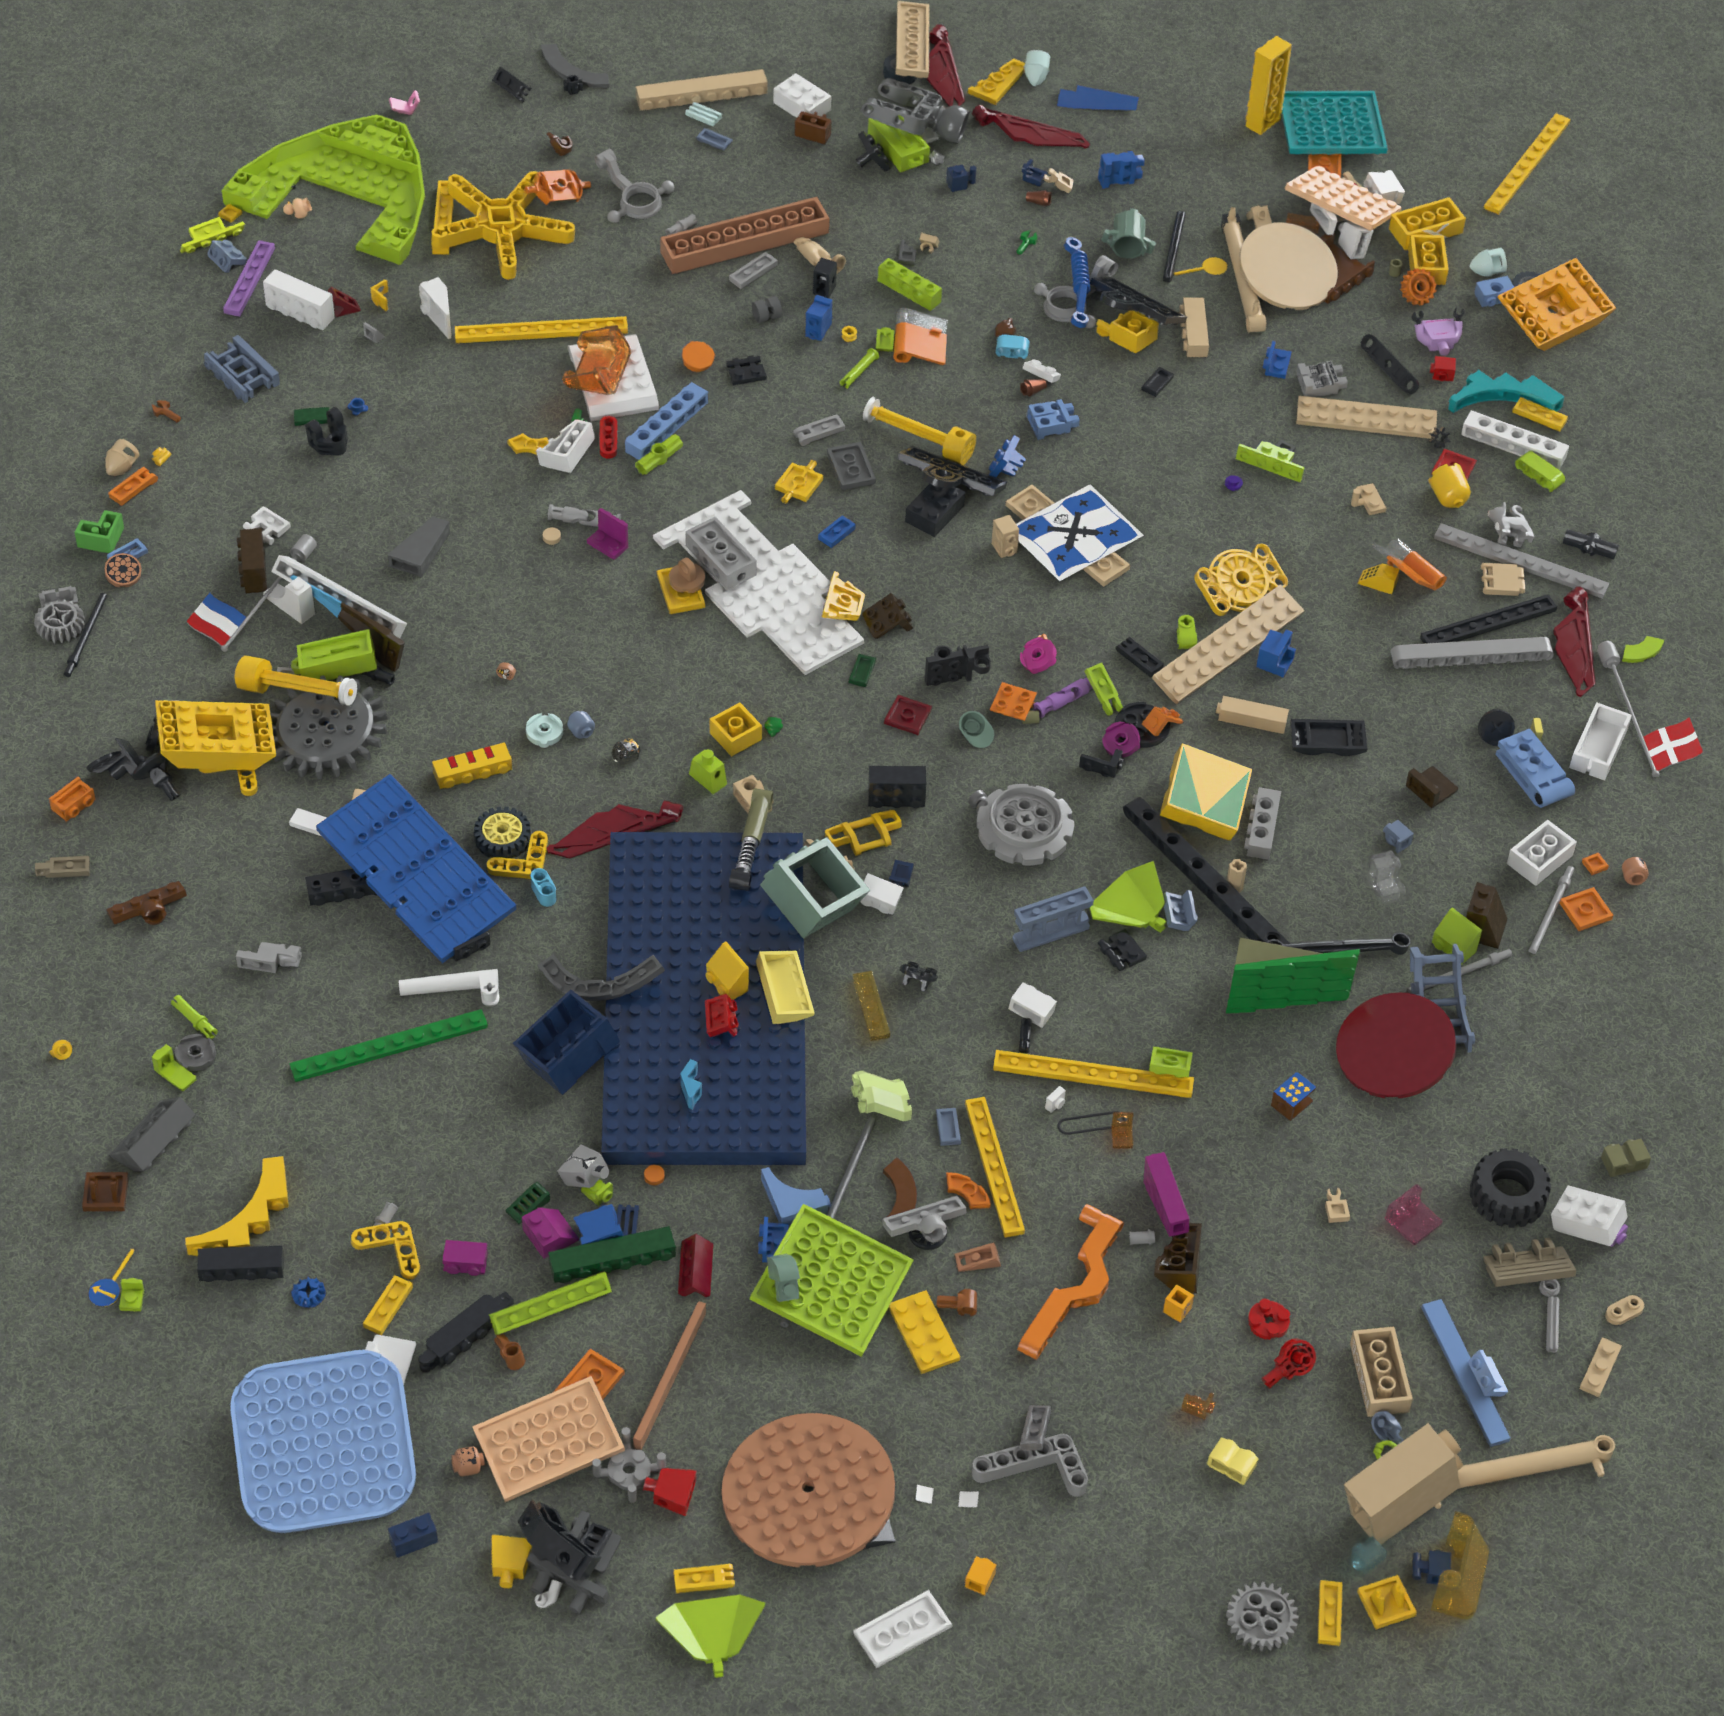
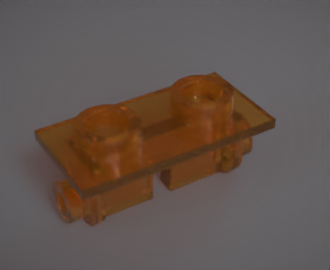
(1307, 222)

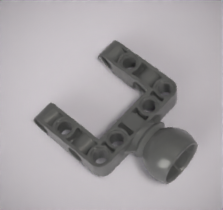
(927, 112)

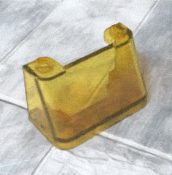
(1460, 1591)

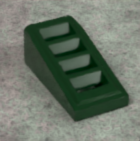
(531, 1192)

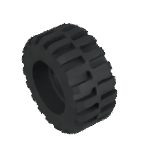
(1506, 1208)

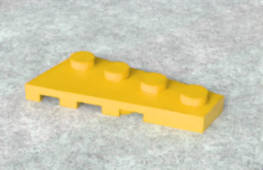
(998, 83)

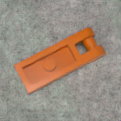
(132, 486)

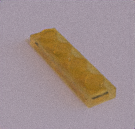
(871, 1006)

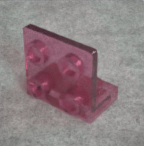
(1411, 1216)

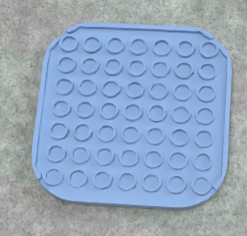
(322, 1441)

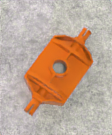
(548, 189)

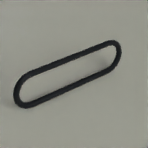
(1085, 1116)

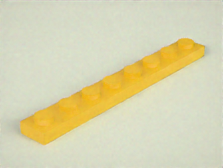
(994, 1167)

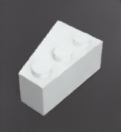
(567, 448)

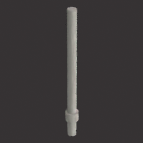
(1563, 884)
(1493, 958)

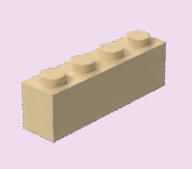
(1195, 328)

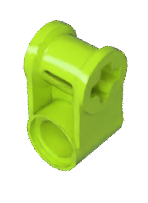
(1186, 632)

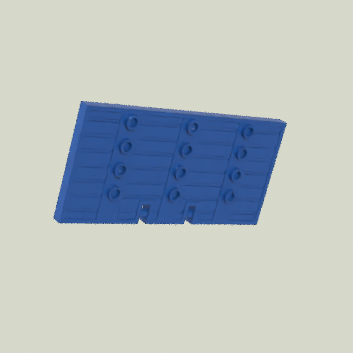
(418, 863)

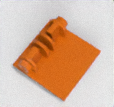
(1013, 701)

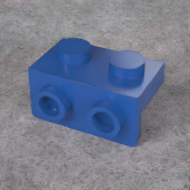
(772, 1237)

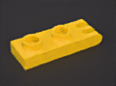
(704, 1578)

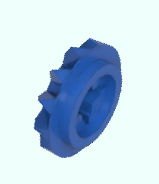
(315, 1297)

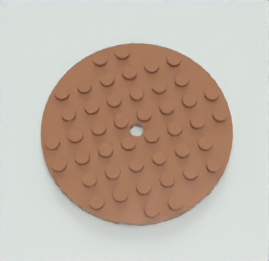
(816, 1528)

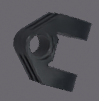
(335, 442)

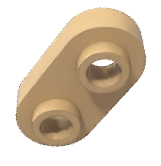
(1626, 1310)

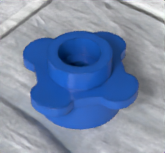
(357, 406)

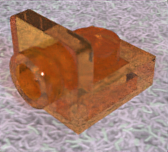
(1197, 1406)

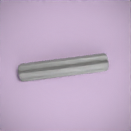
(1552, 1324)

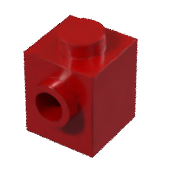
(1443, 368)

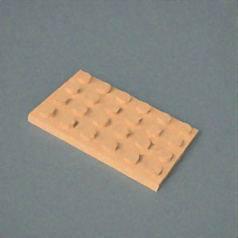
(1343, 198)
(548, 1438)

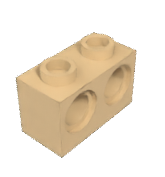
(1005, 536)
(743, 791)

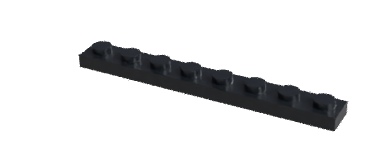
(1491, 621)

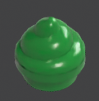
(773, 725)

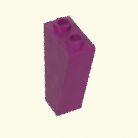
(1165, 1194)

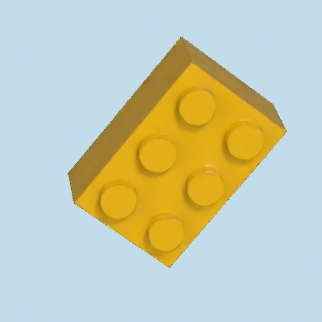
(1430, 254)

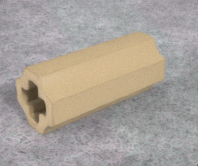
(1237, 874)

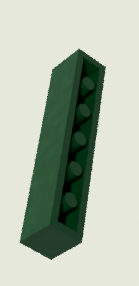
(612, 1254)

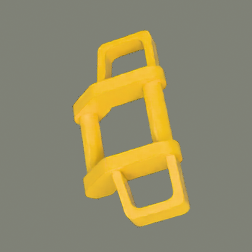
(850, 836)

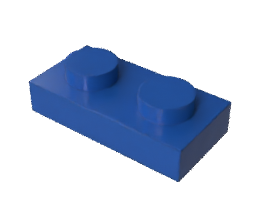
(836, 531)

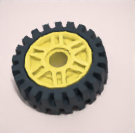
(502, 833)

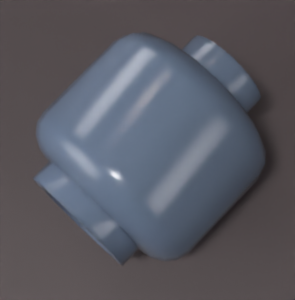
(581, 724)

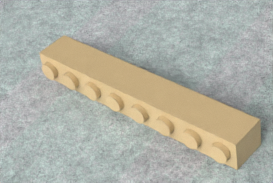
(701, 90)

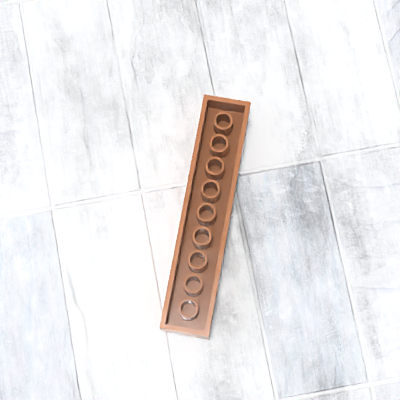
(744, 235)

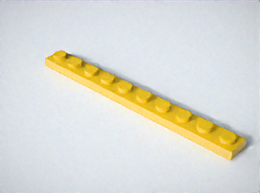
(1526, 164)
(534, 330)
(1092, 1073)

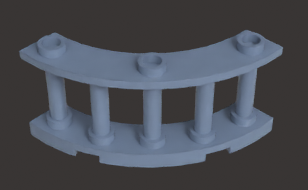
(1418, 960)

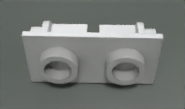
(67, 593)

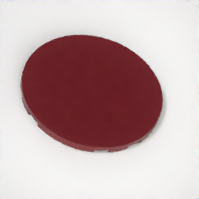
(1396, 1045)

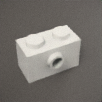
(882, 894)
(1032, 1004)

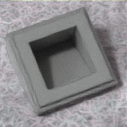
(372, 333)

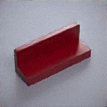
(695, 1266)

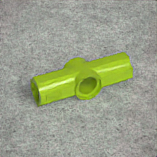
(659, 454)

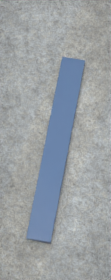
(1458, 1360)

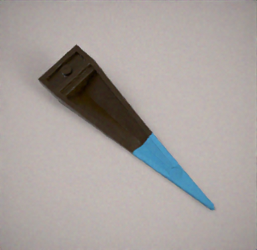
(386, 645)

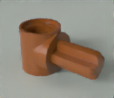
(964, 1302)
(510, 1352)

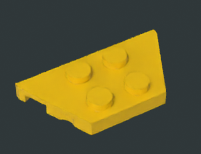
(842, 600)

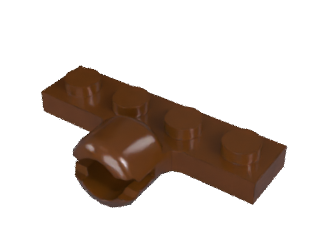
(148, 906)

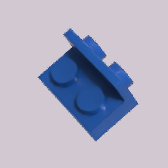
(1277, 362)

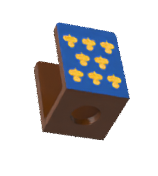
(1292, 1096)

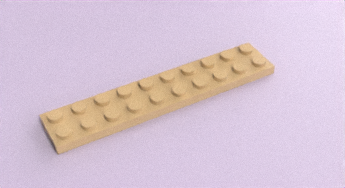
(1227, 644)

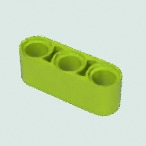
(1540, 470)

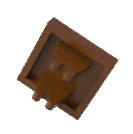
(105, 1191)

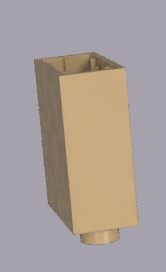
(1404, 1483)

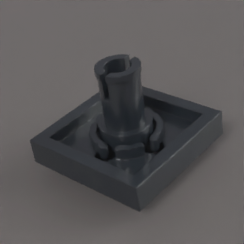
(873, 151)

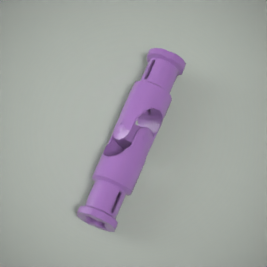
(1059, 699)

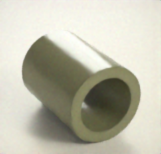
(1395, 267)
(1032, 717)

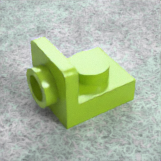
(885, 339)
(599, 1192)
(131, 1294)

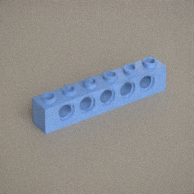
(666, 420)

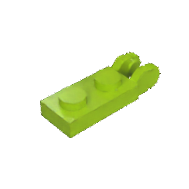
(1103, 688)

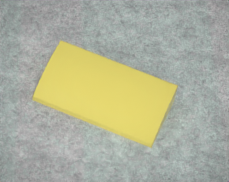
(784, 986)

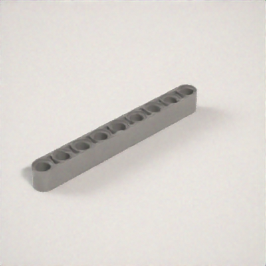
(1471, 652)

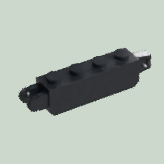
(462, 1331)

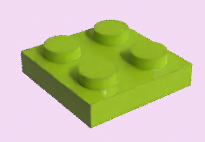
(1170, 1062)

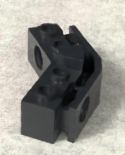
(555, 1543)

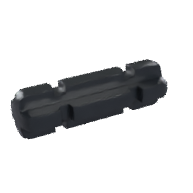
(1025, 1034)

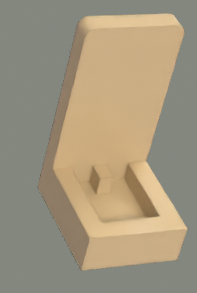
(1260, 215)

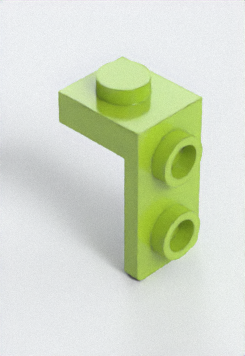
(171, 1070)

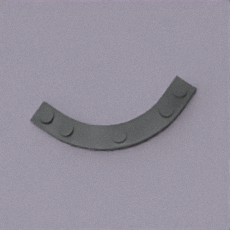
(598, 989)

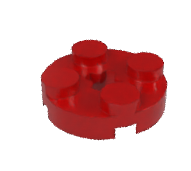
(1269, 1330)

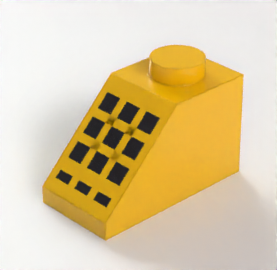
(1380, 577)

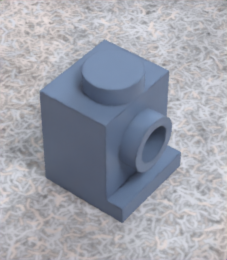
(1398, 835)

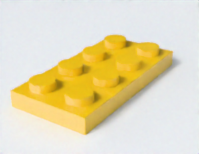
(924, 1332)

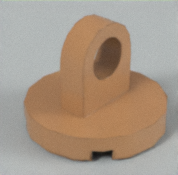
(687, 576)

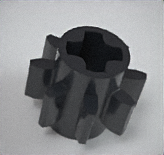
(573, 84)
(1444, 438)

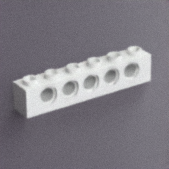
(1513, 438)

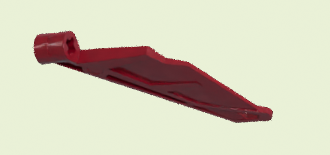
(942, 67)
(1029, 131)
(1574, 641)
(597, 829)

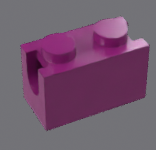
(465, 1257)

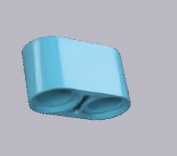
(1012, 346)
(543, 887)

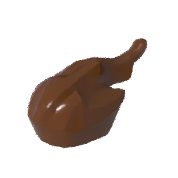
(561, 146)
(1005, 328)

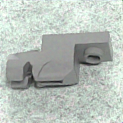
(269, 957)

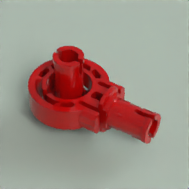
(1288, 1359)

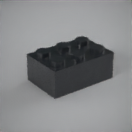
(934, 508)
(897, 786)

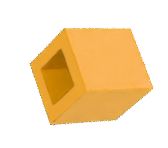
(1178, 1303)
(980, 1575)

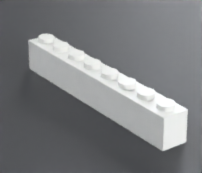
(286, 567)

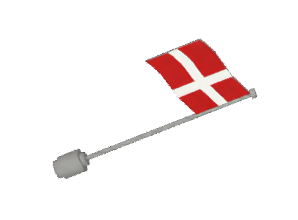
(1666, 745)

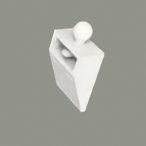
(435, 304)

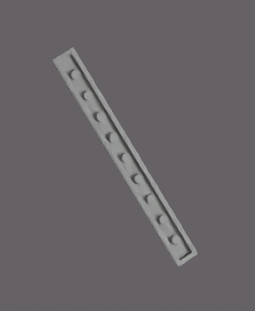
(1528, 562)

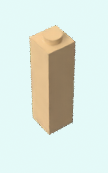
(1252, 714)

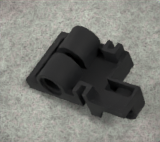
(951, 666)

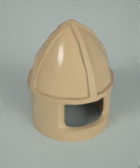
(117, 461)

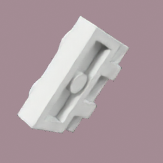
(270, 522)

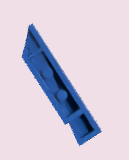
(1096, 99)

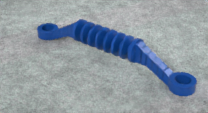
(1081, 279)

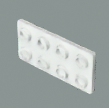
(395, 1350)

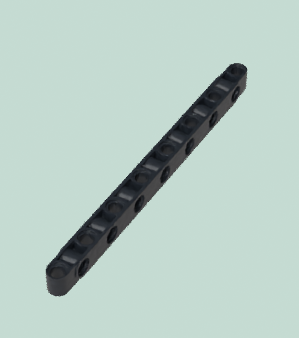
(1200, 872)

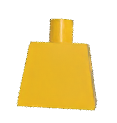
(509, 1558)

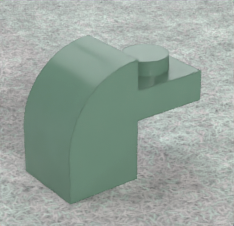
(785, 1273)

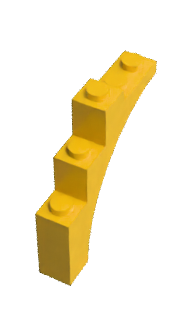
(254, 1217)

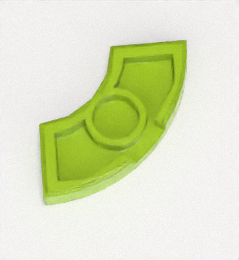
(1646, 649)

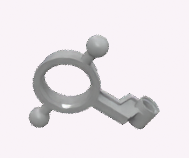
(608, 160)
(1103, 267)

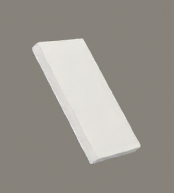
(902, 1628)

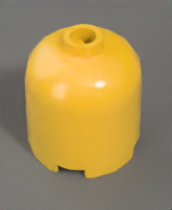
(1450, 486)

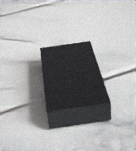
(1157, 381)

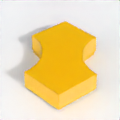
(526, 444)

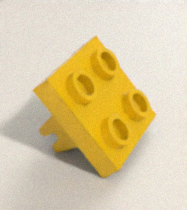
(1386, 1602)

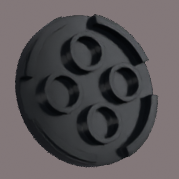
(1136, 714)

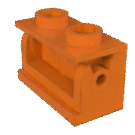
(72, 799)

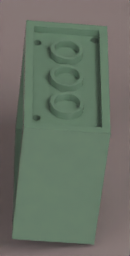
(797, 902)

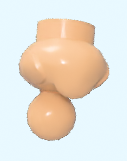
(299, 206)

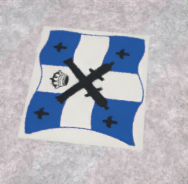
(1076, 532)

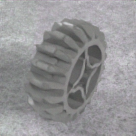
(59, 621)

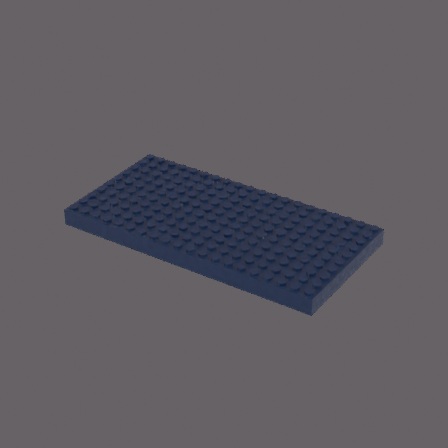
(677, 904)

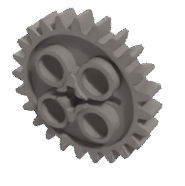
(1267, 1600)

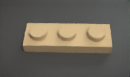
(1600, 1367)

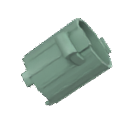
(1128, 235)

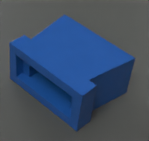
(818, 318)
(598, 1225)

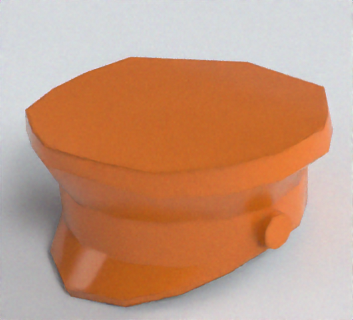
(697, 356)

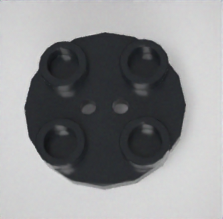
(913, 970)

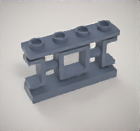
(248, 358)
(1065, 907)

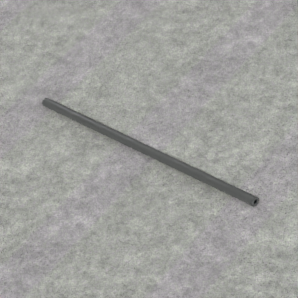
(846, 1179)

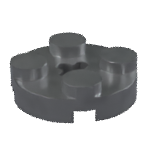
(195, 1062)

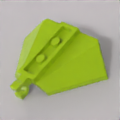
(1132, 899)
(712, 1627)

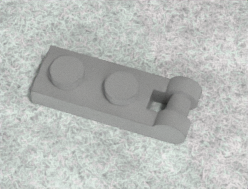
(819, 429)

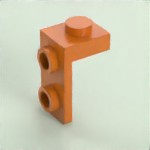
(1159, 718)

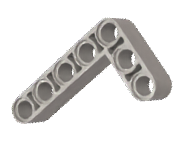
(1034, 1459)

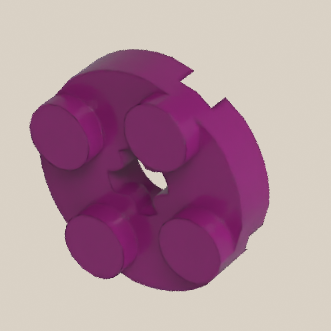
(1123, 730)

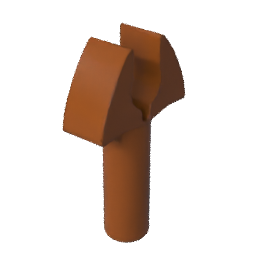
(165, 411)

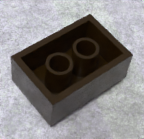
(253, 560)

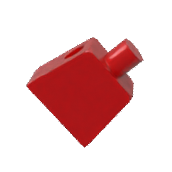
(672, 1489)

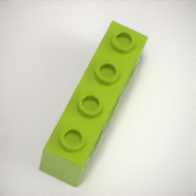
(909, 284)

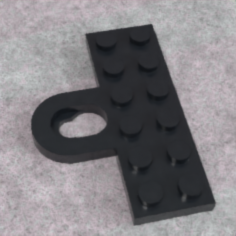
(1126, 298)
(949, 474)

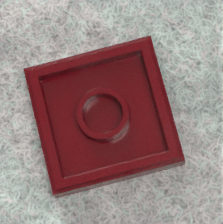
(907, 714)

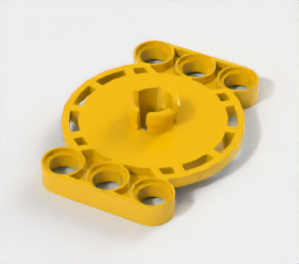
(1239, 566)

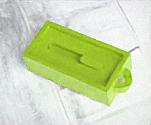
(901, 147)
(336, 656)

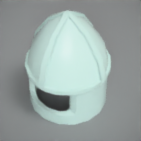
(1036, 66)
(1488, 262)

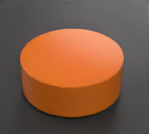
(654, 1174)

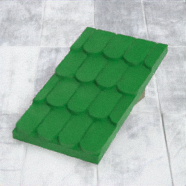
(1288, 976)

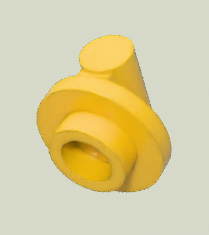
(1103, 328)
(160, 456)
(61, 1049)

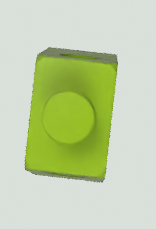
(708, 771)

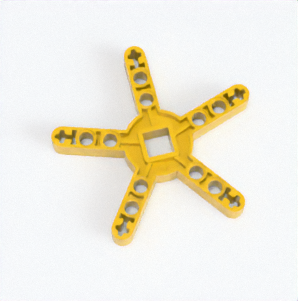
(512, 223)

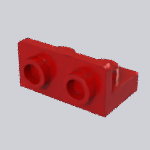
(721, 1015)

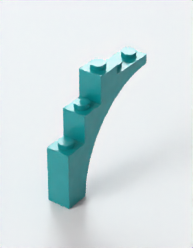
(1505, 388)

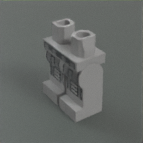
(1321, 379)

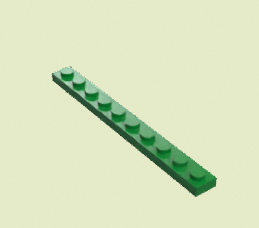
(388, 1045)

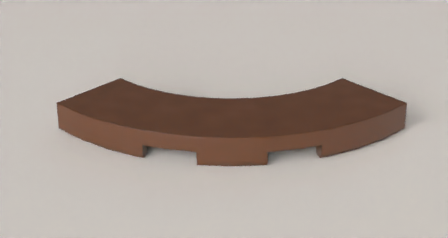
(904, 1186)

